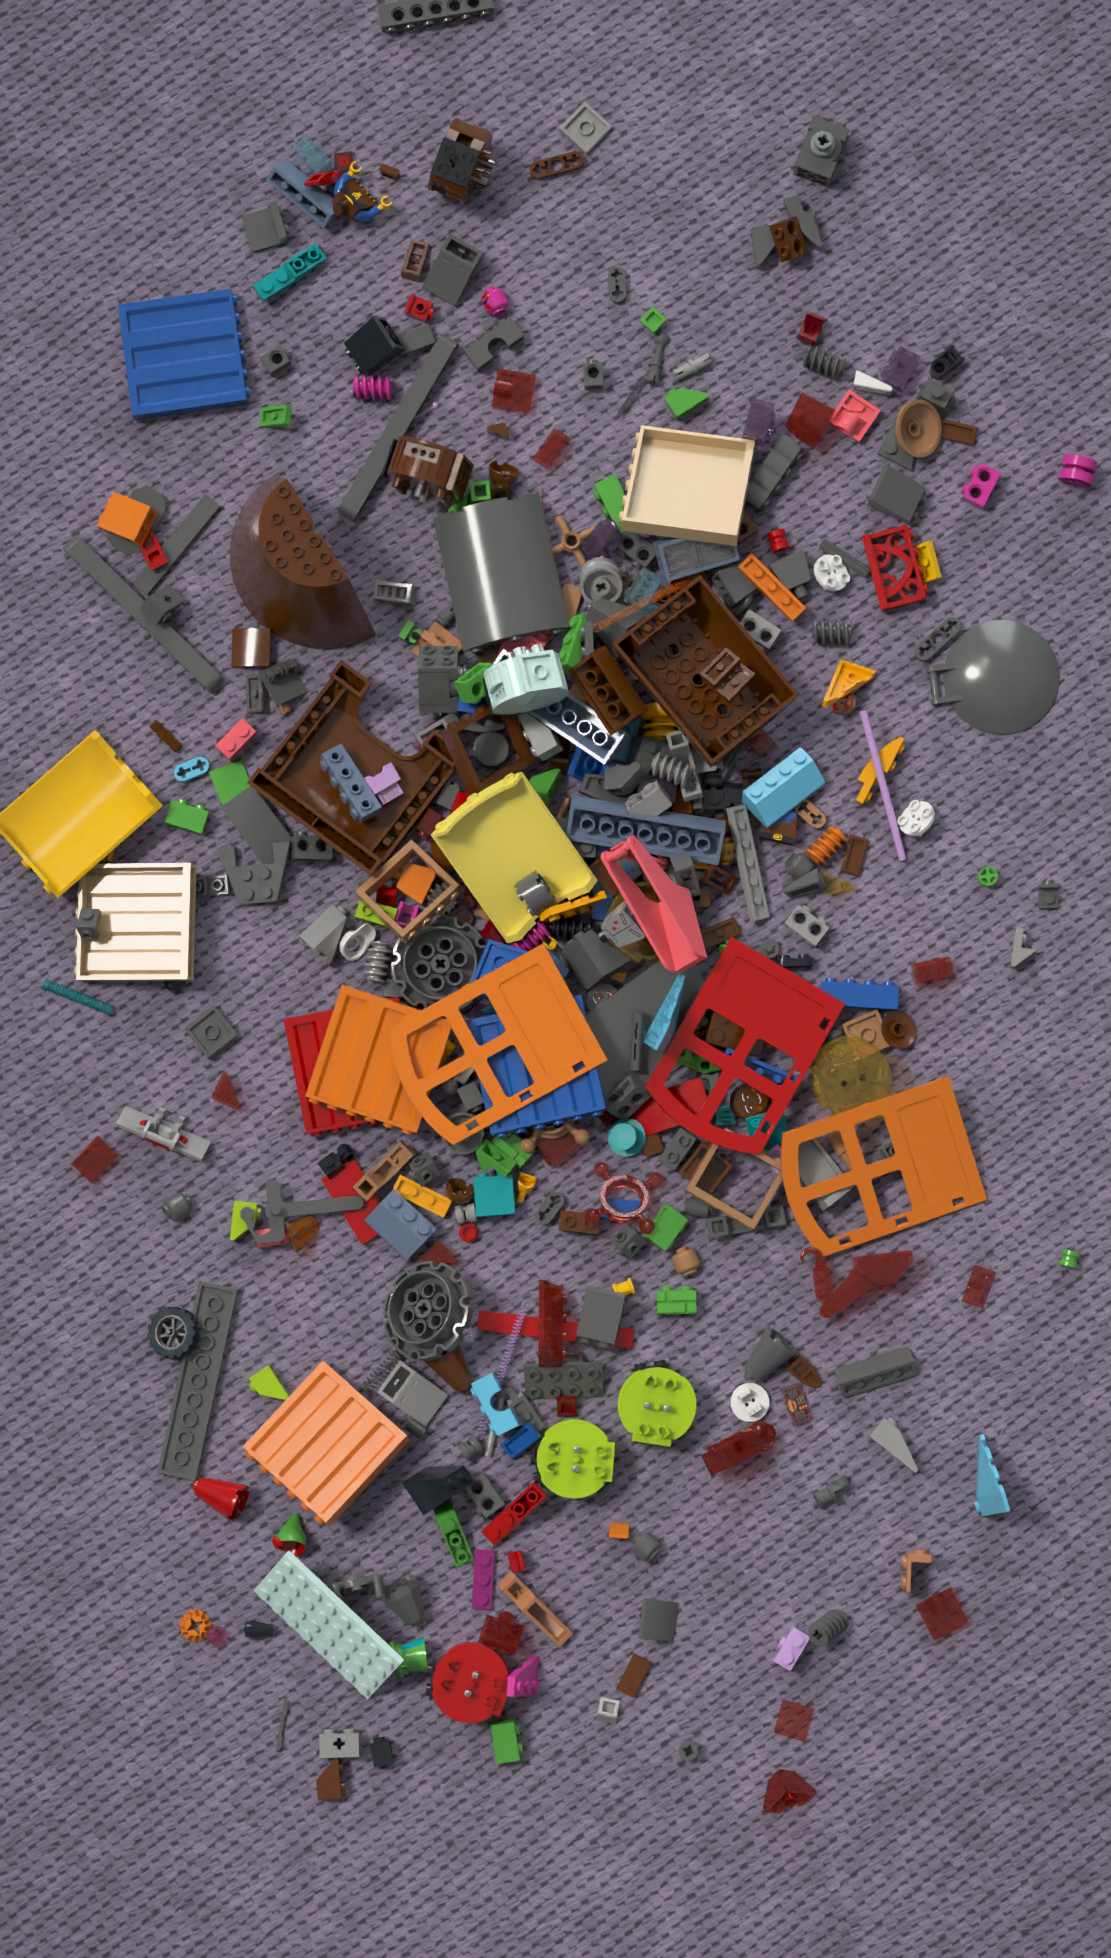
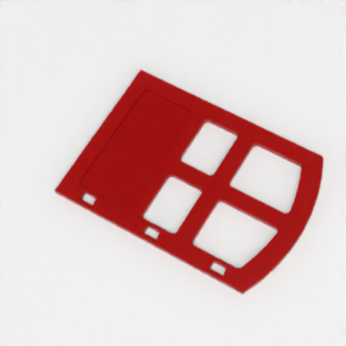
(769, 1007)

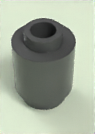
(696, 1207)

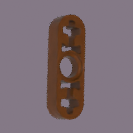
(571, 167)

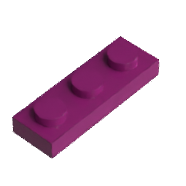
(483, 1579)

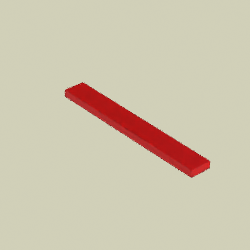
(530, 1327)

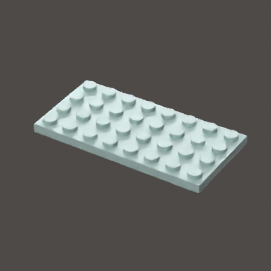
(328, 1625)

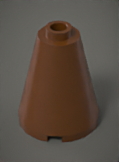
(453, 1370)

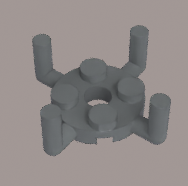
(358, 1585)

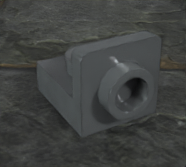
(1048, 895)

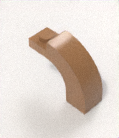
(384, 1171)

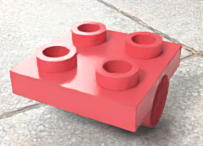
(854, 416)

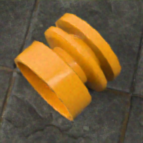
(660, 723)

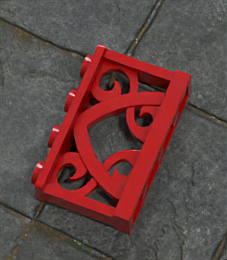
(884, 592)

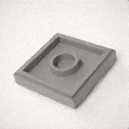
(585, 128)

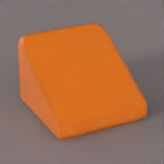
(618, 1530)

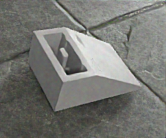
(412, 1393)

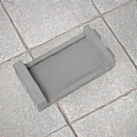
(816, 1166)

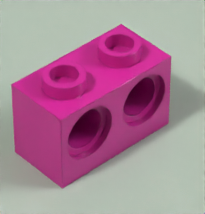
(984, 488)

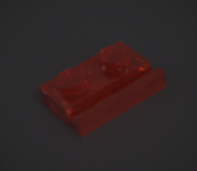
(94, 1159)

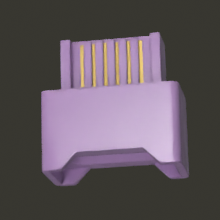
(385, 784)

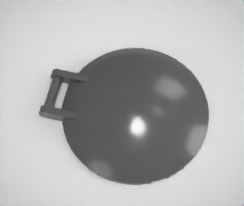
(998, 677)

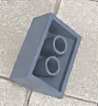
(400, 1224)

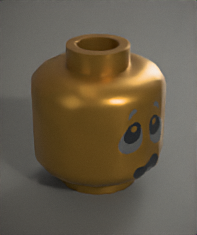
(728, 851)

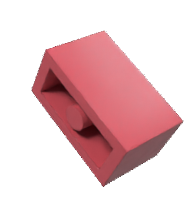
(236, 739)

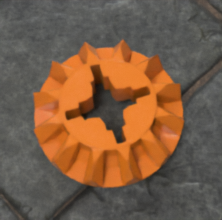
(186, 1622)

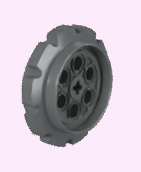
(417, 987)
(428, 1310)

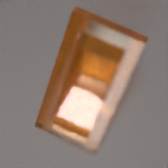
(302, 1231)

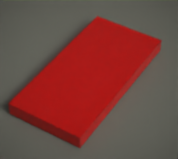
(342, 1186)

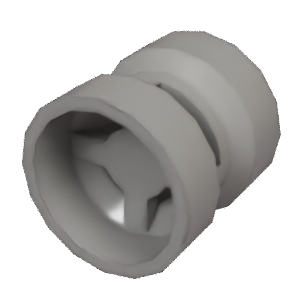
(470, 1213)

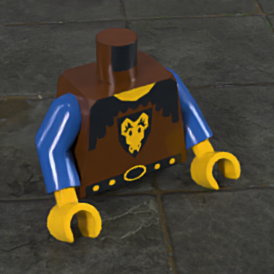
(354, 200)

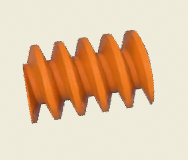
(827, 845)

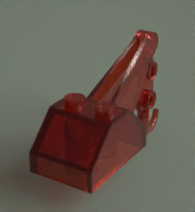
(868, 1272)

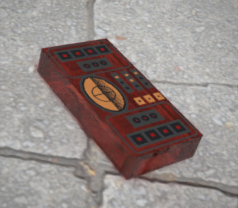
(796, 1404)

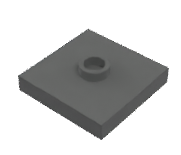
(211, 1032)

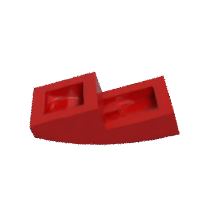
(323, 178)
(153, 551)

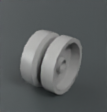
(600, 579)

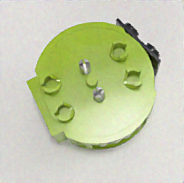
(656, 1404)
(573, 1459)

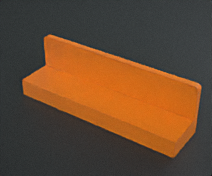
(771, 587)

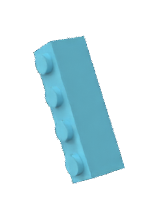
(783, 788)

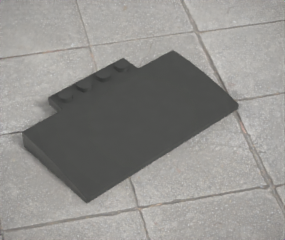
(614, 1018)

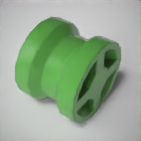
(987, 873)
(1069, 1259)

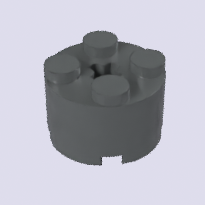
(535, 893)

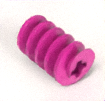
(372, 387)
(532, 937)

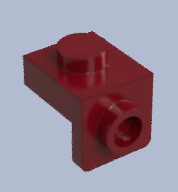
(811, 328)

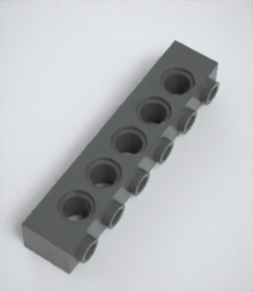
(428, 19)

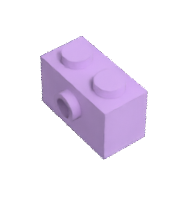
(791, 1648)

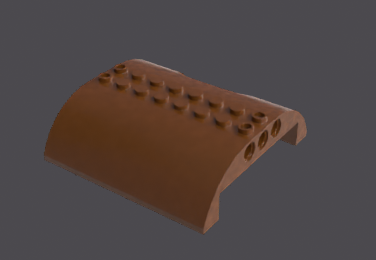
(304, 791)

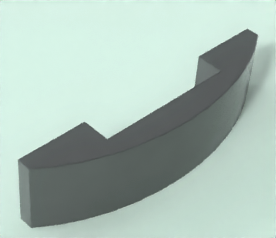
(726, 1226)

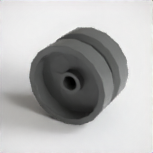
(470, 1144)

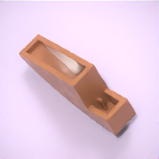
(535, 1609)

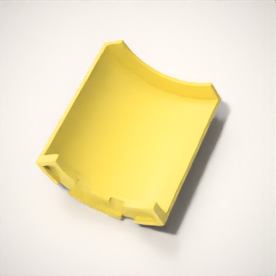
(503, 839)

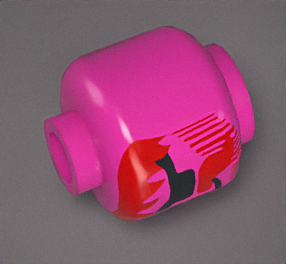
(494, 301)

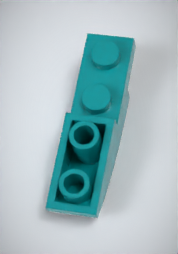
(289, 273)

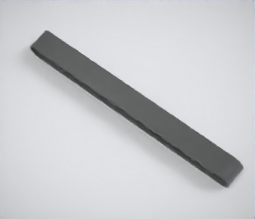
(397, 426)
(131, 602)

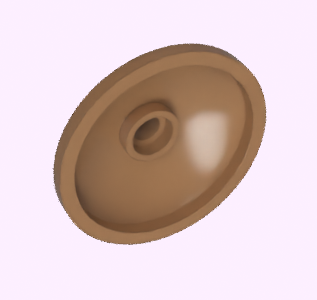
(918, 428)

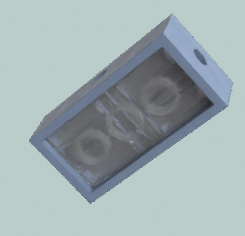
(686, 557)

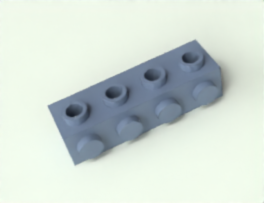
(310, 200)
(350, 784)

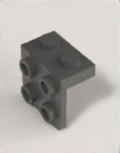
(266, 228)

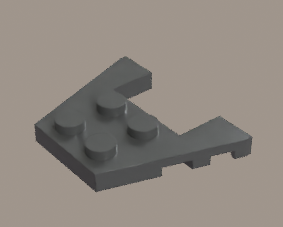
(256, 882)

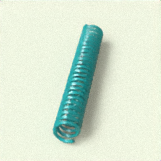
(68, 996)

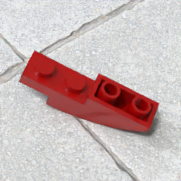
(514, 1513)

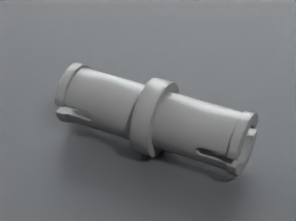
(693, 366)

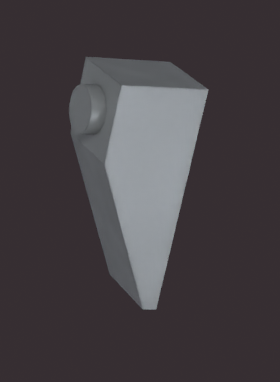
(891, 1439)

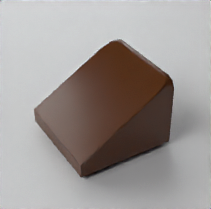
(498, 430)
(559, 763)

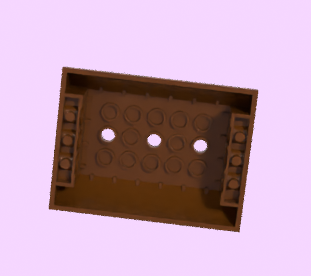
(700, 630)

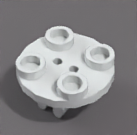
(837, 571)
(916, 818)
(754, 1410)

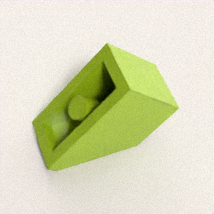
(238, 1225)
(267, 1384)

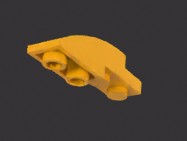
(868, 775)

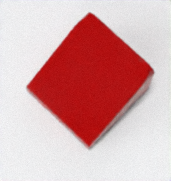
(516, 1561)

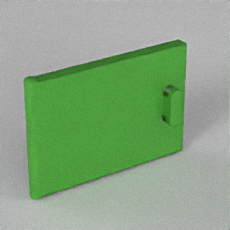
(229, 781)

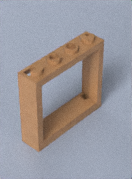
(387, 871)
(724, 1208)

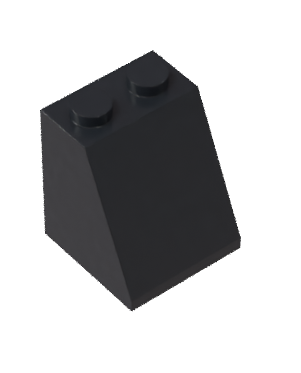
(373, 345)
(436, 1485)

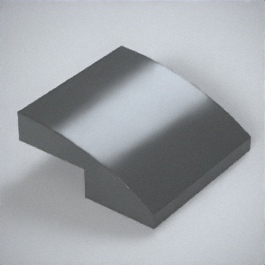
(658, 1620)

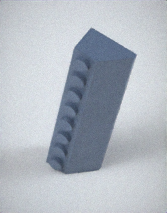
(579, 725)
(660, 835)

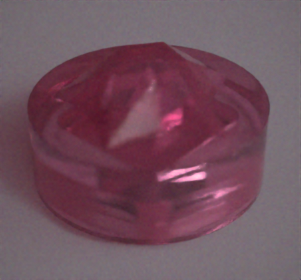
(216, 1635)

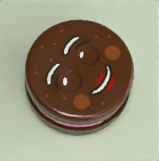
(747, 1101)

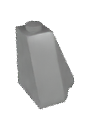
(326, 932)

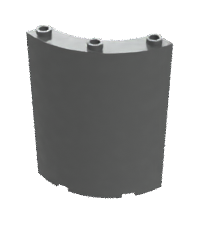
(500, 572)

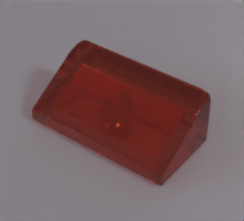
(551, 448)
(978, 1286)

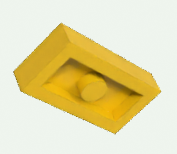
(929, 562)

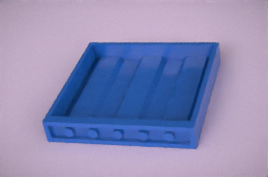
(183, 354)
(570, 1101)

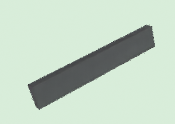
(178, 542)

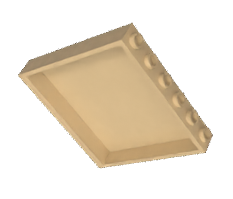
(687, 485)

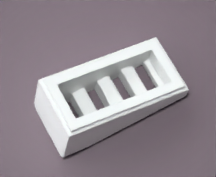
(867, 383)

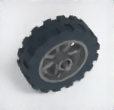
(156, 1334)

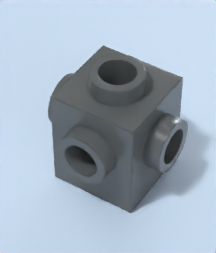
(423, 1169)
(627, 1242)

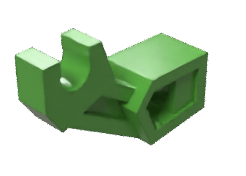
(694, 1062)

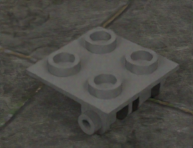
(283, 681)

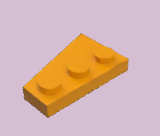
(569, 909)

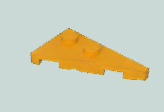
(845, 680)

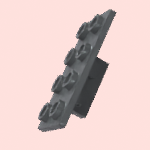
(573, 1379)

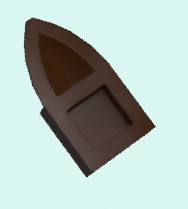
(679, 805)
(804, 1372)

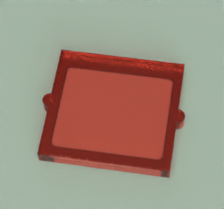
(793, 1720)

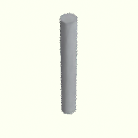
(492, 1437)

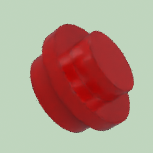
(468, 1233)

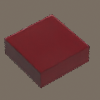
(566, 1406)

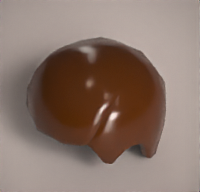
(496, 475)
(458, 1191)

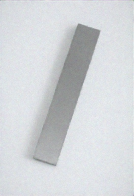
(748, 863)

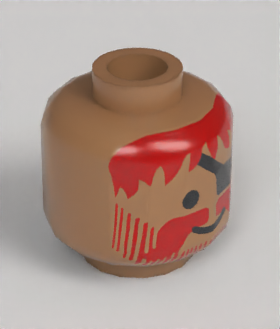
(845, 704)

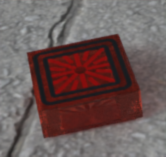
(343, 161)

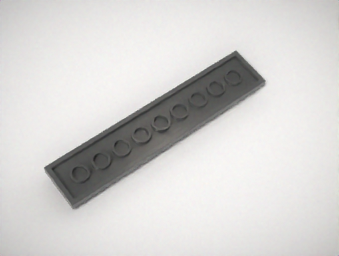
(197, 1383)

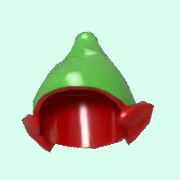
(291, 1537)

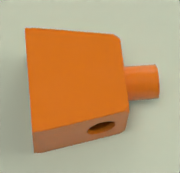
(415, 881)

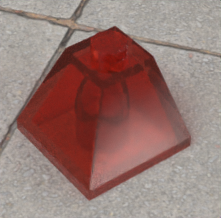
(809, 419)

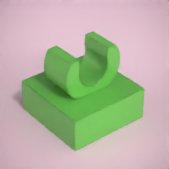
(653, 320)
(408, 631)

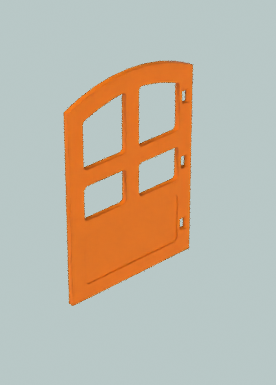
(537, 1020)
(928, 1151)

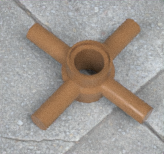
(566, 535)

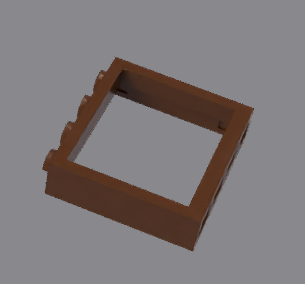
(462, 760)

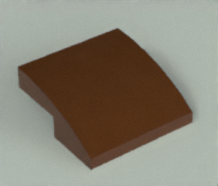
(251, 647)
(727, 675)

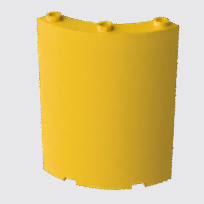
(76, 814)

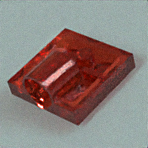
(513, 390)
(942, 1613)
(501, 1632)

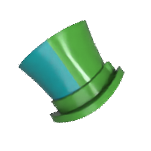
(414, 1657)

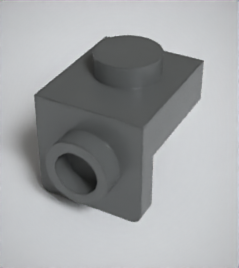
(88, 923)

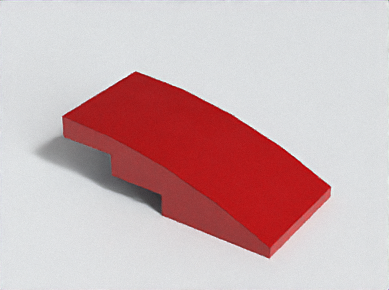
(655, 1120)

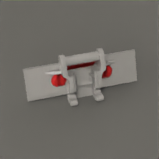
(163, 1132)

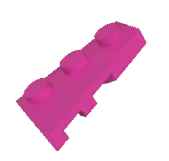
(524, 1680)

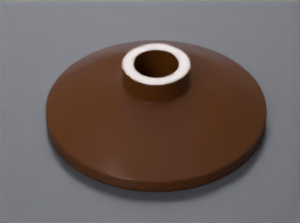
(905, 1029)

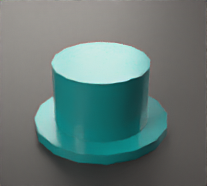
(627, 1137)

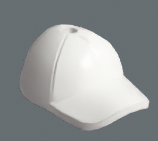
(352, 938)

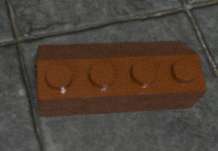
(607, 690)

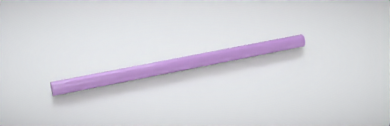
(883, 785)

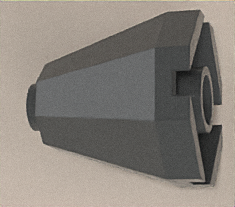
(405, 1600)

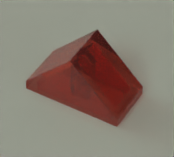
(225, 1093)
(438, 1253)

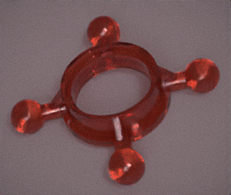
(646, 1226)

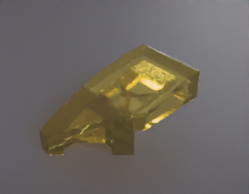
(834, 884)

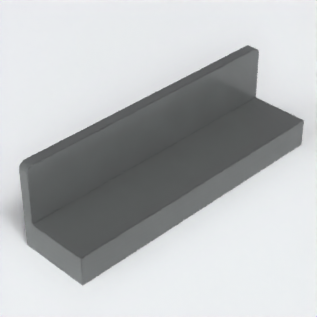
(875, 1371)

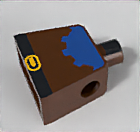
(781, 831)

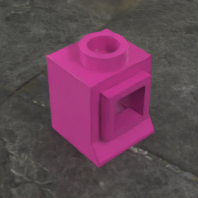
(408, 909)

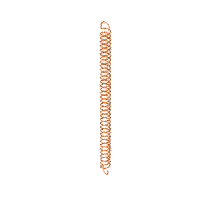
(647, 600)

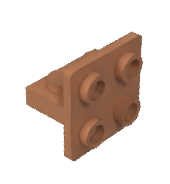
(437, 636)

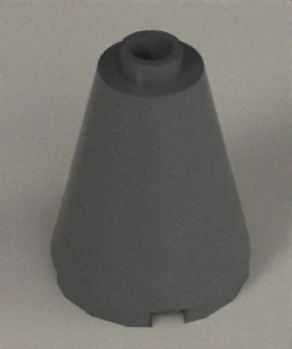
(768, 1355)

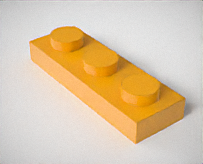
(422, 1196)

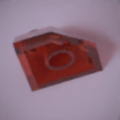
(785, 1790)

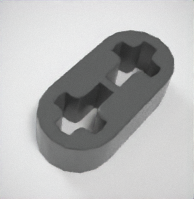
(622, 284)
(553, 1211)

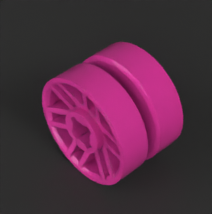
(1077, 470)

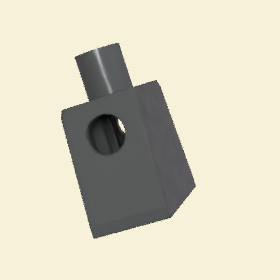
(937, 395)
(793, 573)

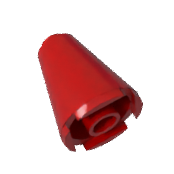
(222, 1496)

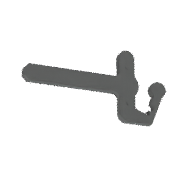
(278, 1210)

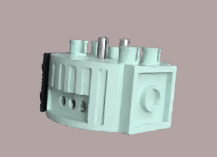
(525, 681)

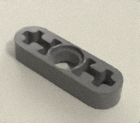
(944, 625)

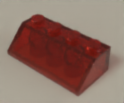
(551, 1325)

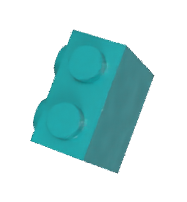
(494, 1195)

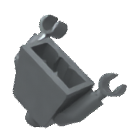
(733, 586)

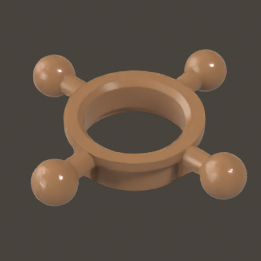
(581, 1136)

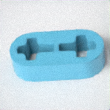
(193, 773)

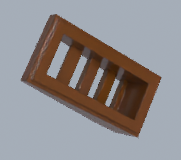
(413, 272)

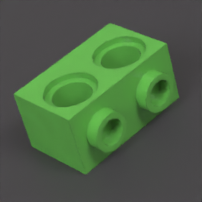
(471, 685)

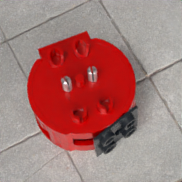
(469, 1682)

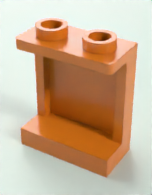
(127, 518)

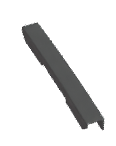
(284, 1713)

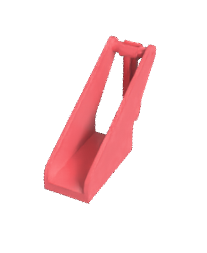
(669, 924)

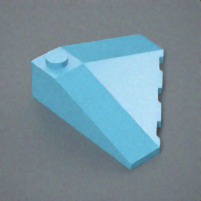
(664, 1024)
(989, 1494)

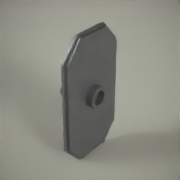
(146, 496)

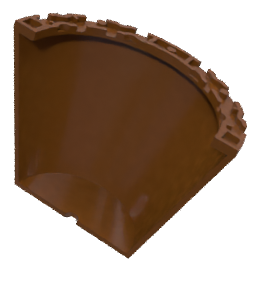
(291, 574)

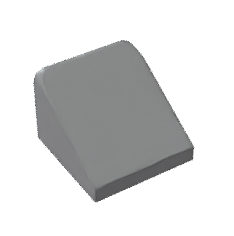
(608, 1710)

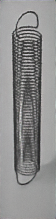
(631, 396)

